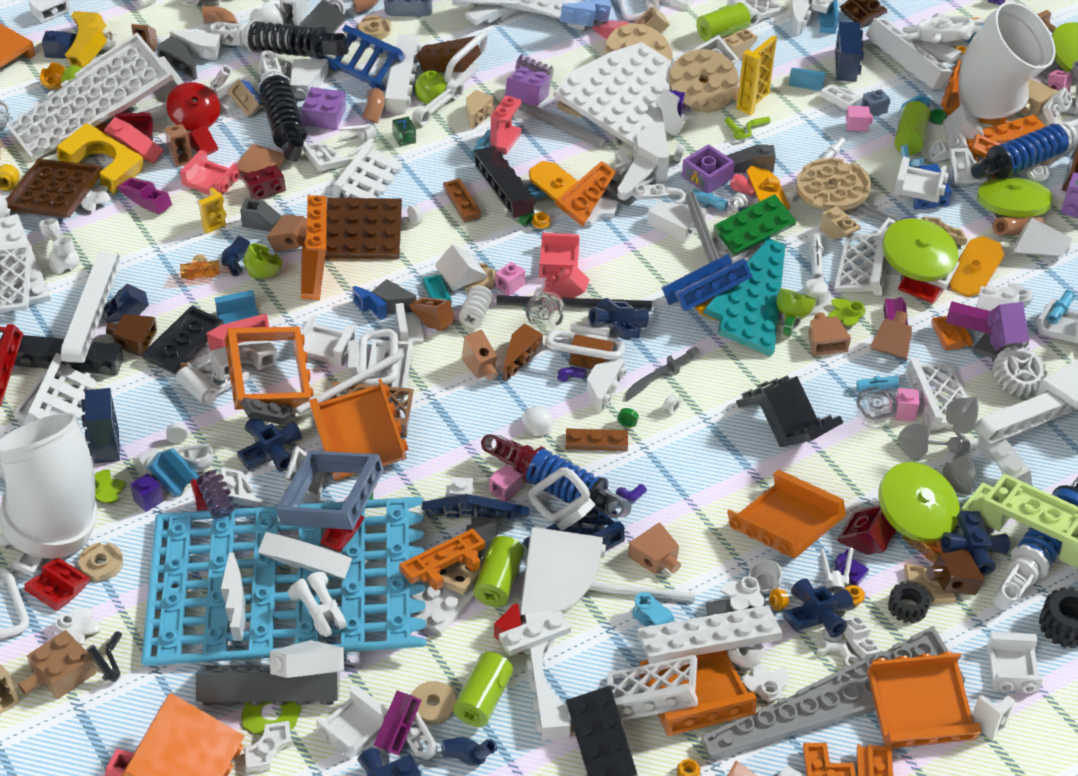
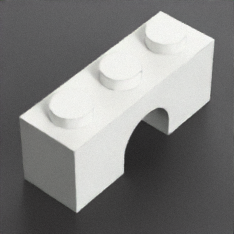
(258, 353)
(1006, 459)

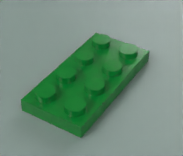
(754, 225)

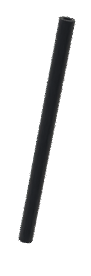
(571, 302)

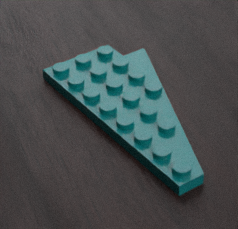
(750, 309)

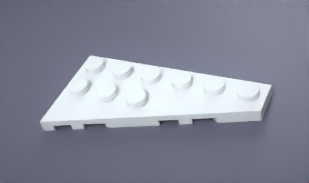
(441, 605)

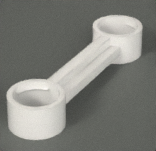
(423, 114)
(62, 245)

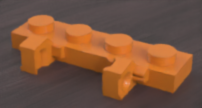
(429, 563)

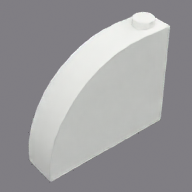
(559, 569)

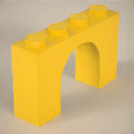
(89, 141)

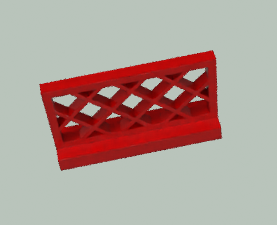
(8, 351)

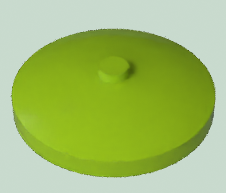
(1066, 45)
(1014, 197)
(920, 249)
(918, 502)

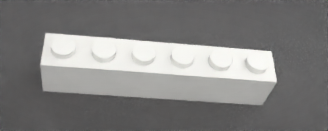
(908, 53)
(402, 75)

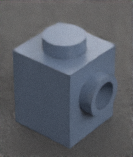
(876, 101)

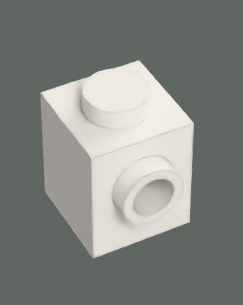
(459, 486)

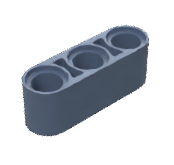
(408, 7)

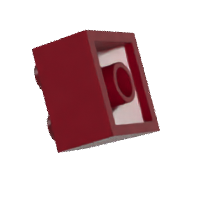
(867, 531)

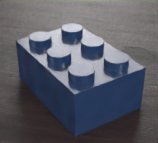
(849, 51)
(101, 425)

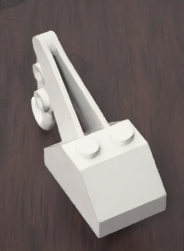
(648, 166)

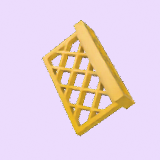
(756, 75)

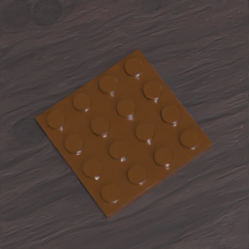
(53, 188)
(363, 228)

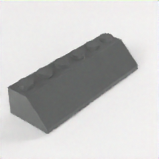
(257, 685)

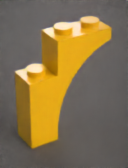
(89, 38)

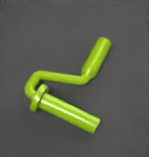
(739, 133)

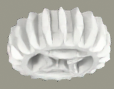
(1012, 361)

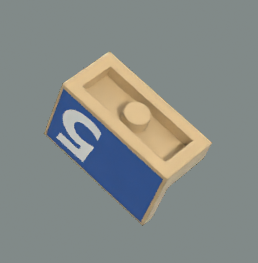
(246, 97)

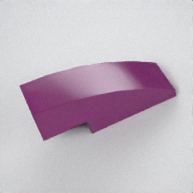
(145, 195)

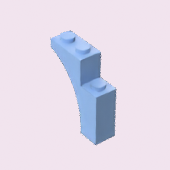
(585, 12)

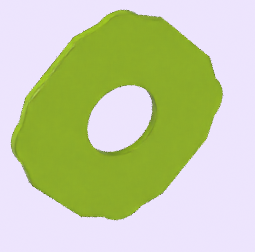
(256, 723)

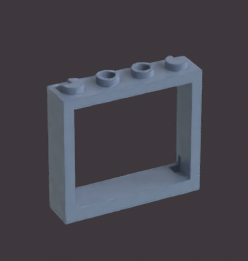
(370, 471)

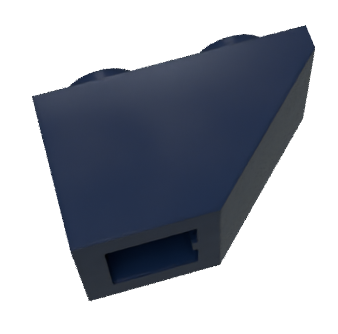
(127, 301)

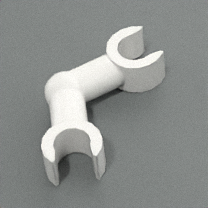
(837, 647)

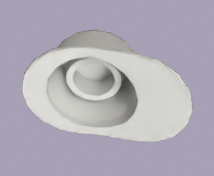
(819, 290)

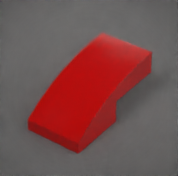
(338, 538)

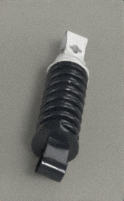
(282, 38)
(281, 107)

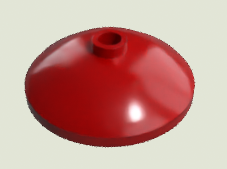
(192, 114)

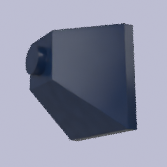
(57, 43)

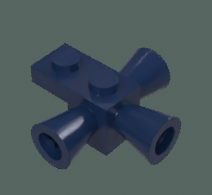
(620, 317)
(268, 444)
(976, 541)
(818, 608)
(372, 764)

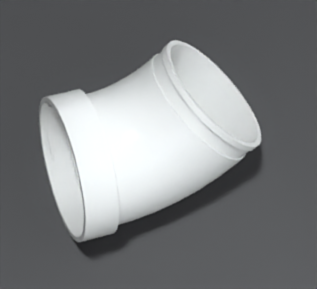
(1002, 60)
(48, 487)

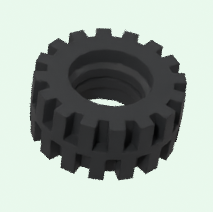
(904, 611)

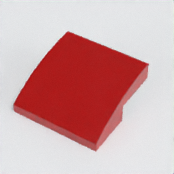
(920, 289)
(57, 584)

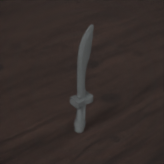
(672, 364)

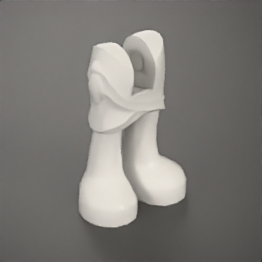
(320, 613)

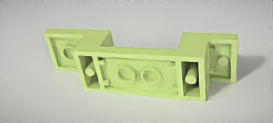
(1030, 507)

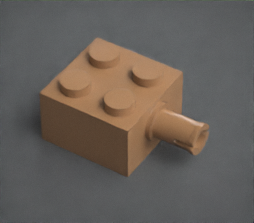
(59, 666)

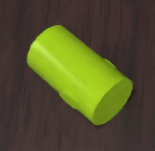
(723, 21)
(912, 126)
(499, 571)
(483, 689)

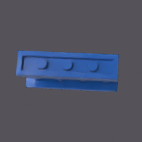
(379, 48)
(706, 282)

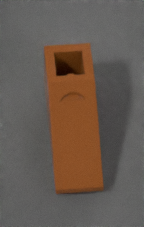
(522, 347)

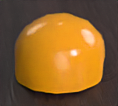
(51, 76)

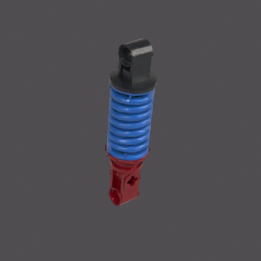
(541, 463)

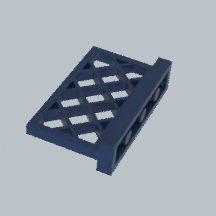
(612, 534)

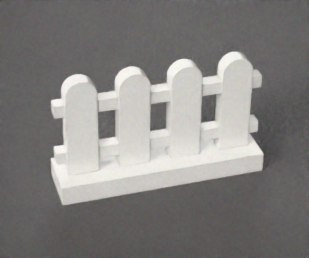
(361, 164)
(60, 388)

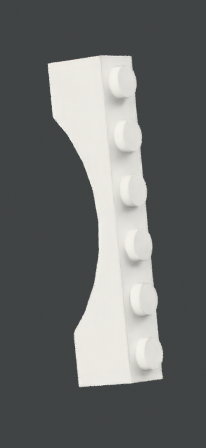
(553, 714)

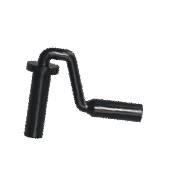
(109, 674)

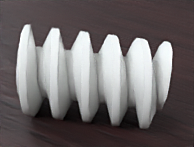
(475, 307)

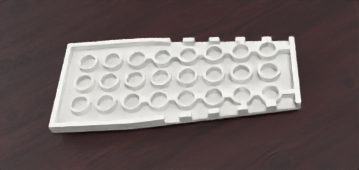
(95, 95)

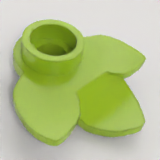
(847, 311)
(107, 487)

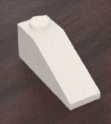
(200, 44)

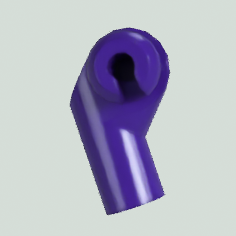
(563, 373)
(631, 496)

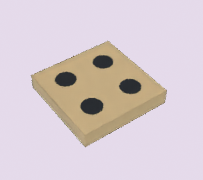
(459, 577)

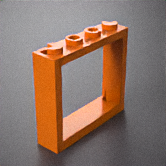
(236, 335)

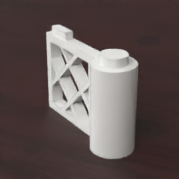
(754, 9)
(202, 385)

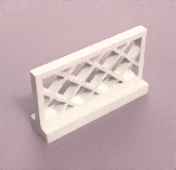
(878, 262)
(24, 276)
(928, 405)
(653, 700)

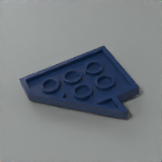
(471, 505)

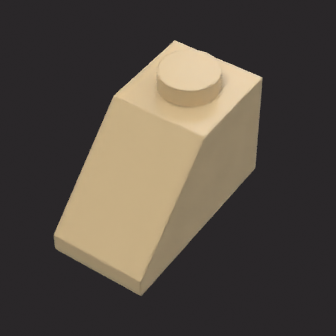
(654, 19)

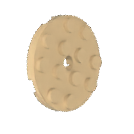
(635, 33)
(712, 66)
(816, 179)

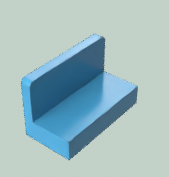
(829, 21)
(806, 79)
(913, 162)
(236, 306)
(172, 471)

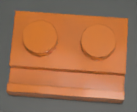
(951, 335)
(874, 760)

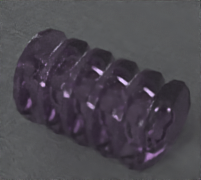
(532, 66)
(216, 494)

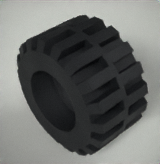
(1054, 622)

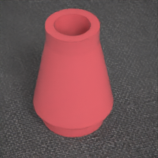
(742, 185)

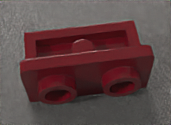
(141, 121)
(264, 182)

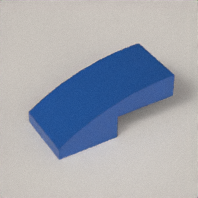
(367, 300)

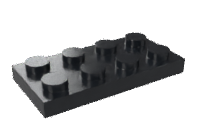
(181, 339)
(601, 734)

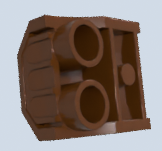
(863, 10)

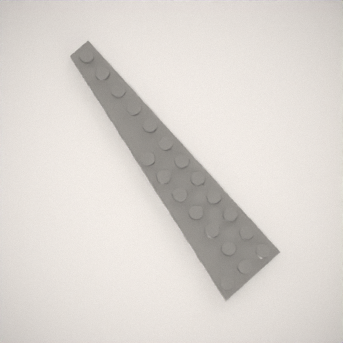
(816, 705)

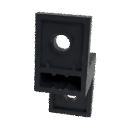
(788, 411)

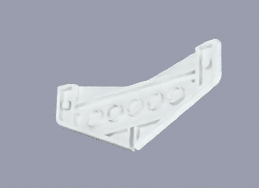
(546, 7)

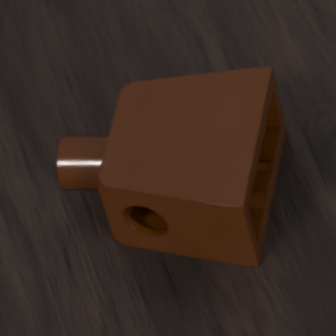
(133, 332)
(956, 573)

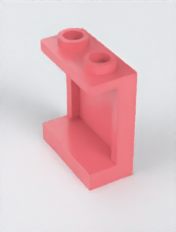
(502, 132)
(204, 174)
(558, 252)

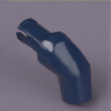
(234, 254)
(468, 750)

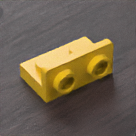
(212, 211)

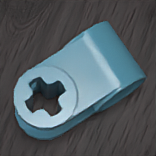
(650, 614)

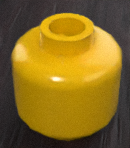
(8, 177)

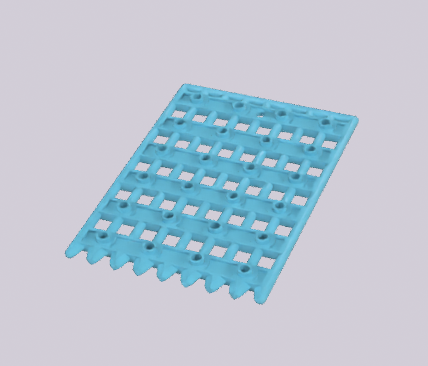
(264, 581)

